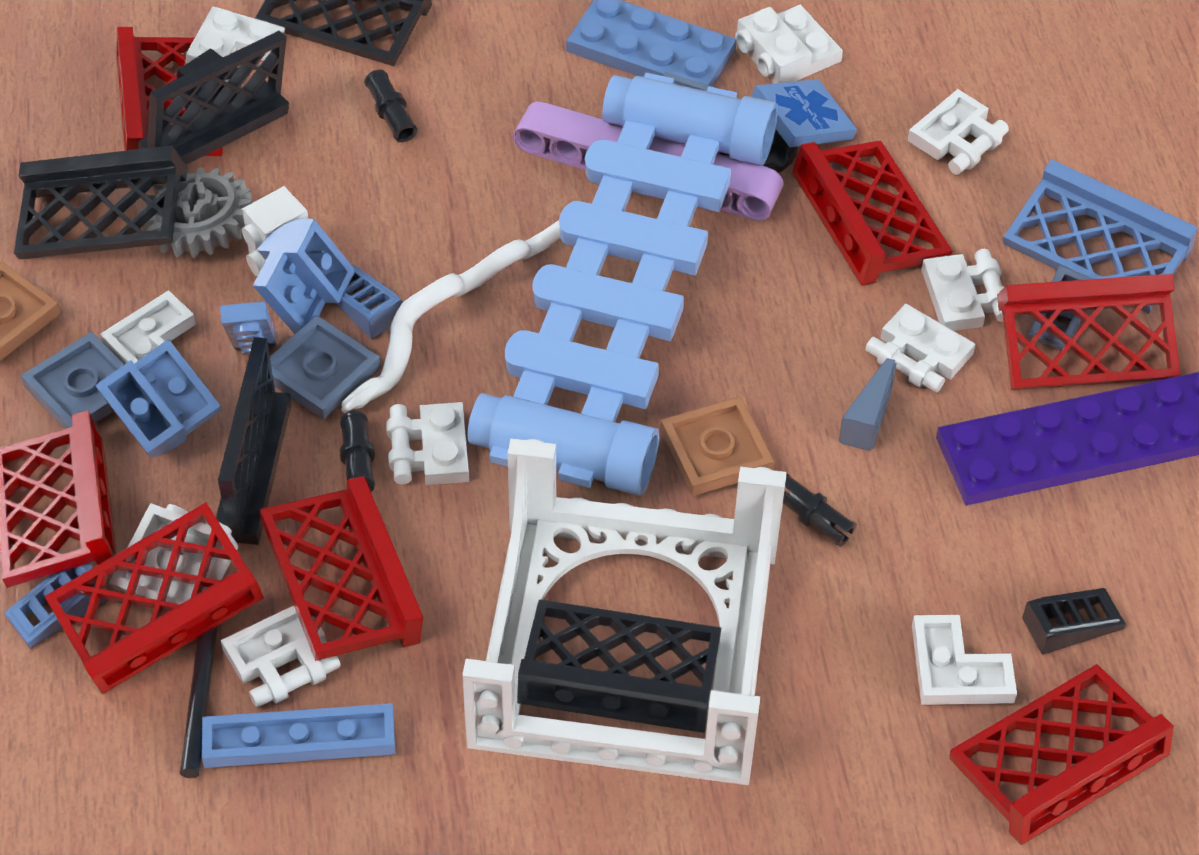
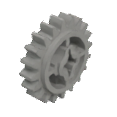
(205, 213)

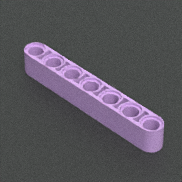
(567, 135)

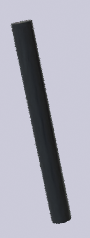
(198, 704)

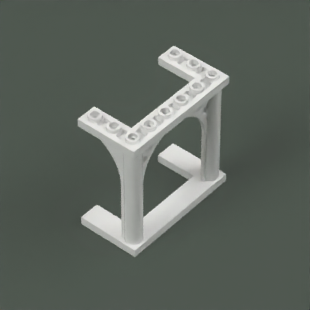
(620, 528)

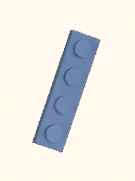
(245, 322)
(298, 735)

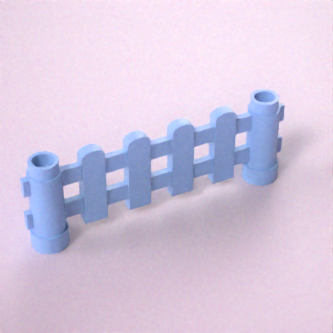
(591, 442)

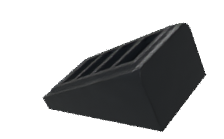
(1052, 638)

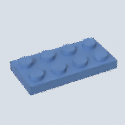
(649, 42)

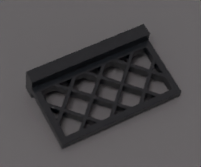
(354, 45)
(230, 114)
(101, 176)
(252, 448)
(613, 691)

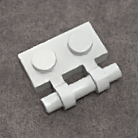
(948, 125)
(953, 289)
(924, 340)
(443, 443)
(269, 645)

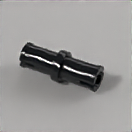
(390, 105)
(357, 450)
(815, 511)

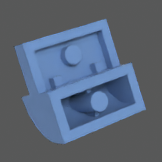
(301, 272)
(159, 399)

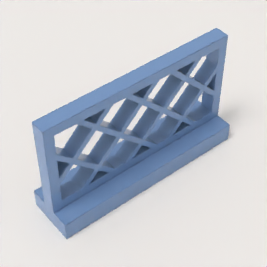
(1121, 212)

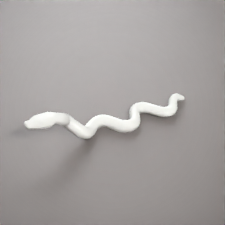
(443, 288)

